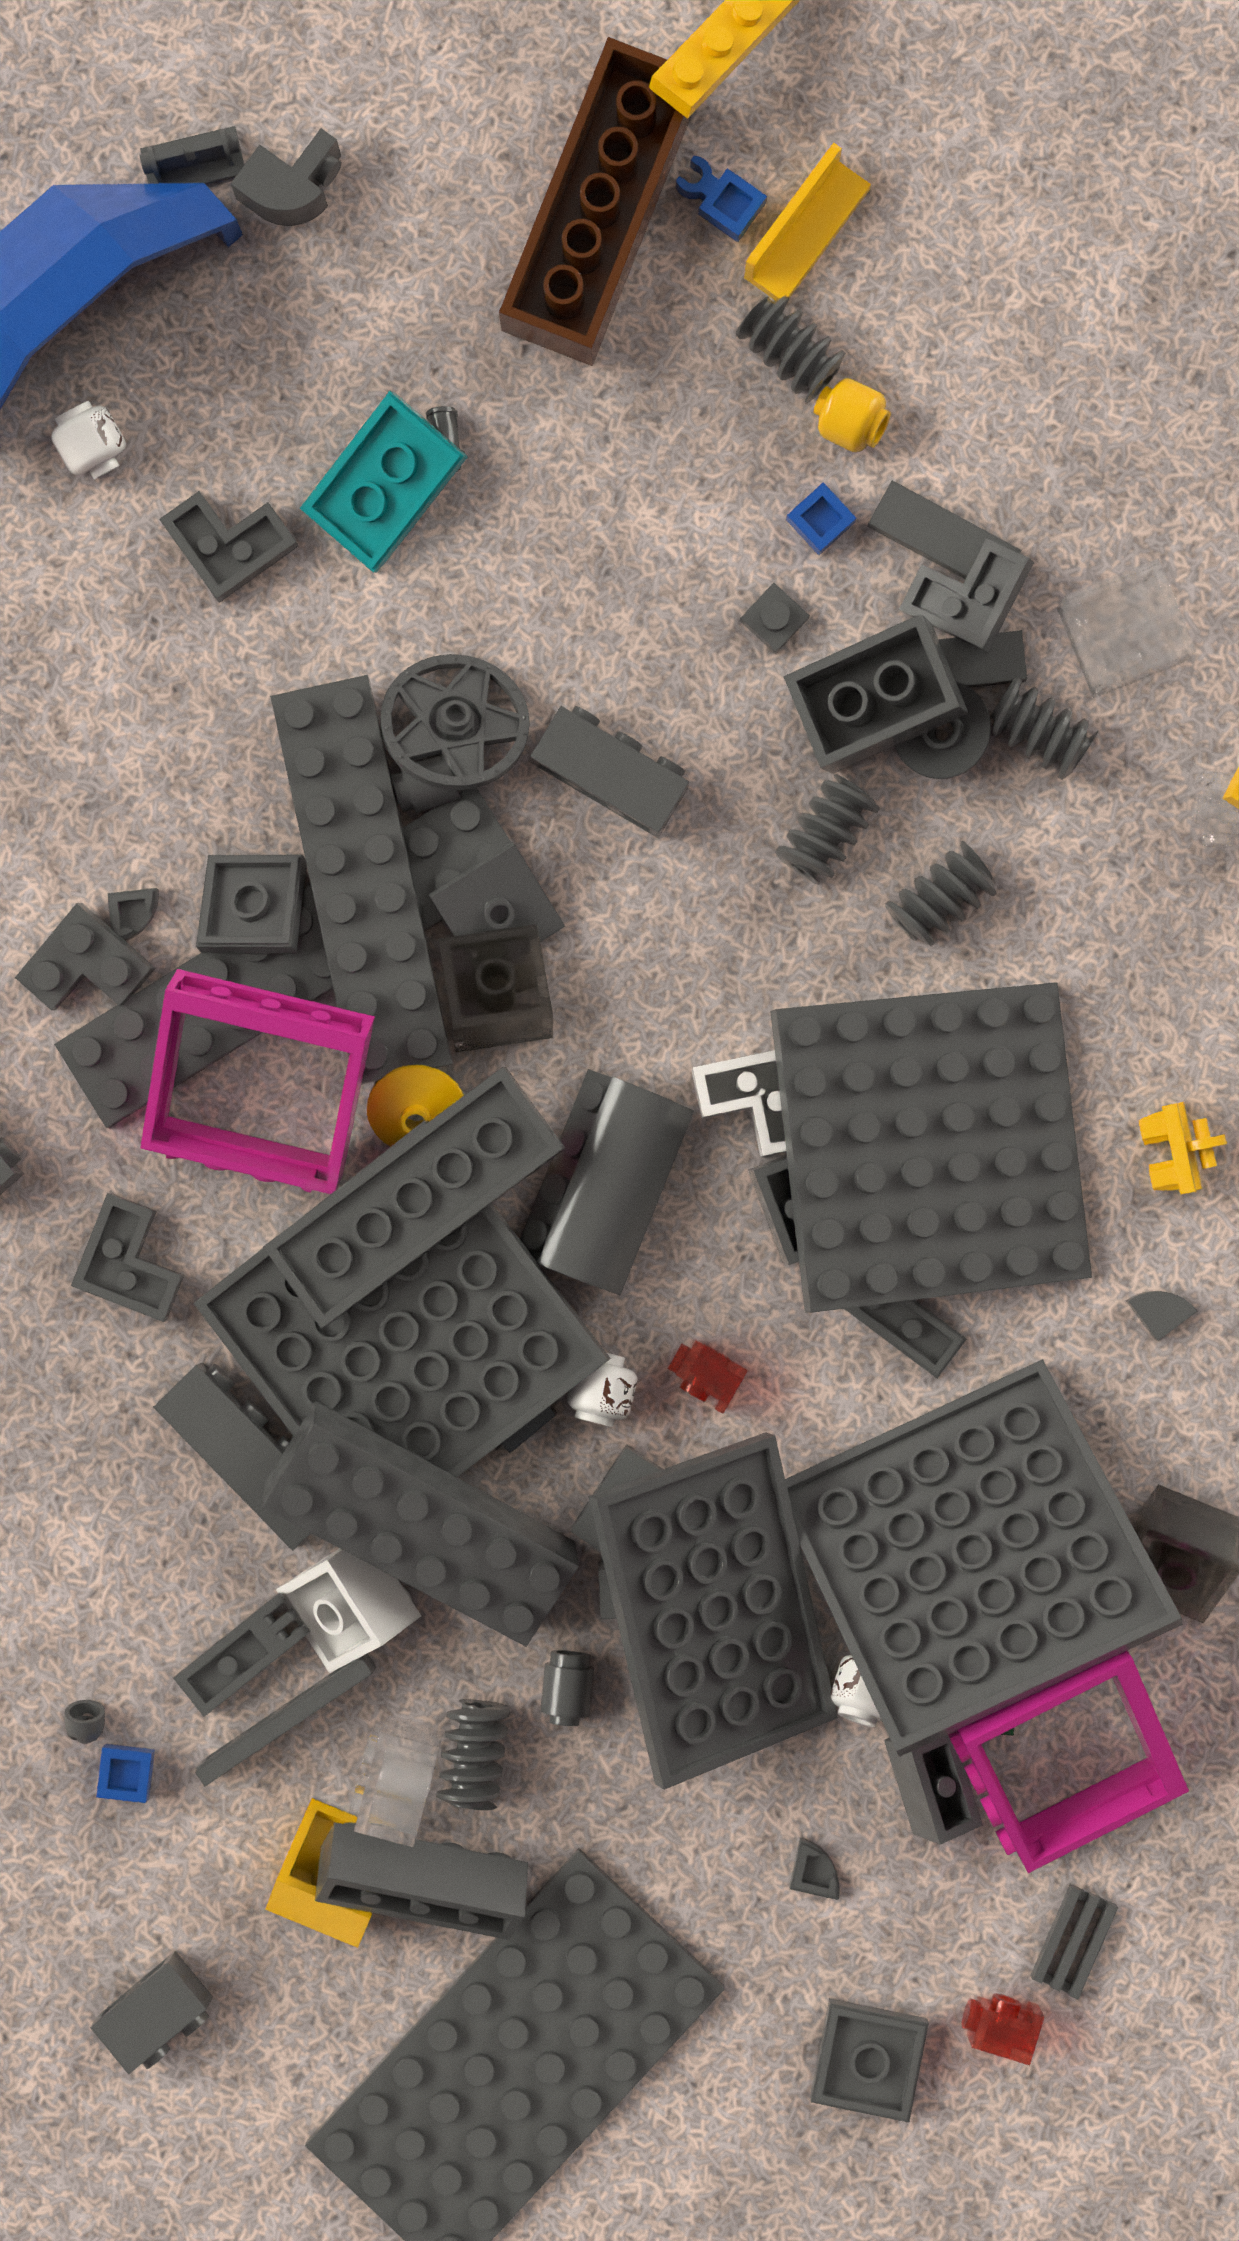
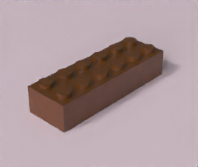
(595, 208)

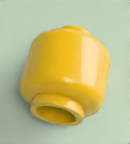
(852, 415)

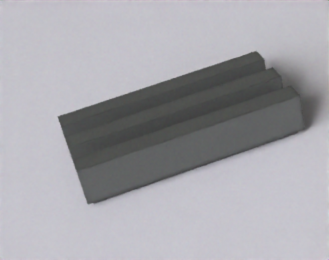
(1091, 1951)

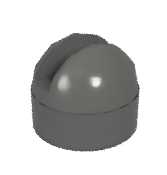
(78, 1726)

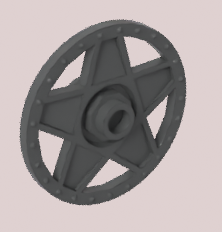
(454, 722)

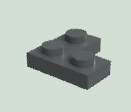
(225, 556)
(972, 608)
(82, 948)
(113, 1265)

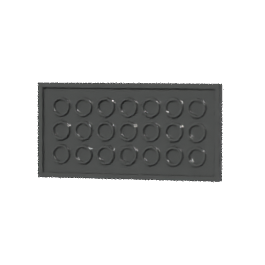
(516, 2062)

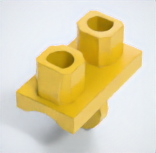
(1183, 1170)

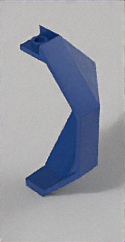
(80, 244)

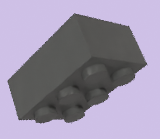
(875, 694)

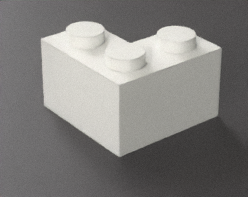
(743, 1085)

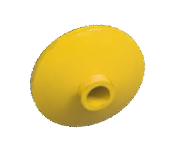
(405, 1093)

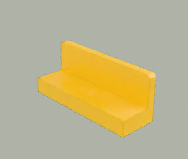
(806, 226)

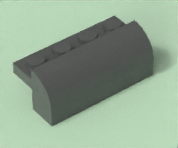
(605, 1181)

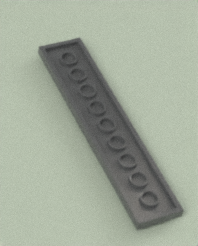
(117, 1049)

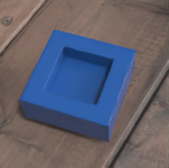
(821, 518)
(125, 1773)

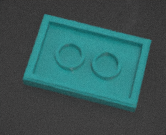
(383, 482)

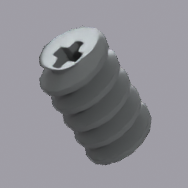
(790, 346)
(1041, 728)
(826, 828)
(943, 895)
(475, 1754)

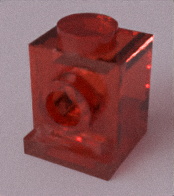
(707, 1373)
(1002, 2027)

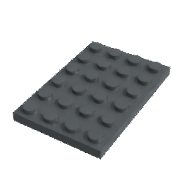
(713, 1608)

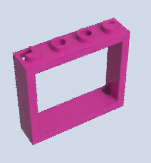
(269, 1014)
(1094, 1809)

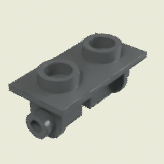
(194, 159)

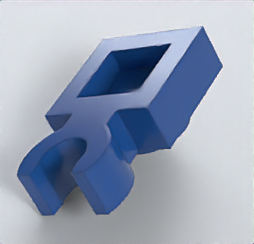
(727, 202)

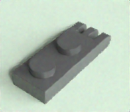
(239, 1656)

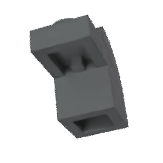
(289, 193)

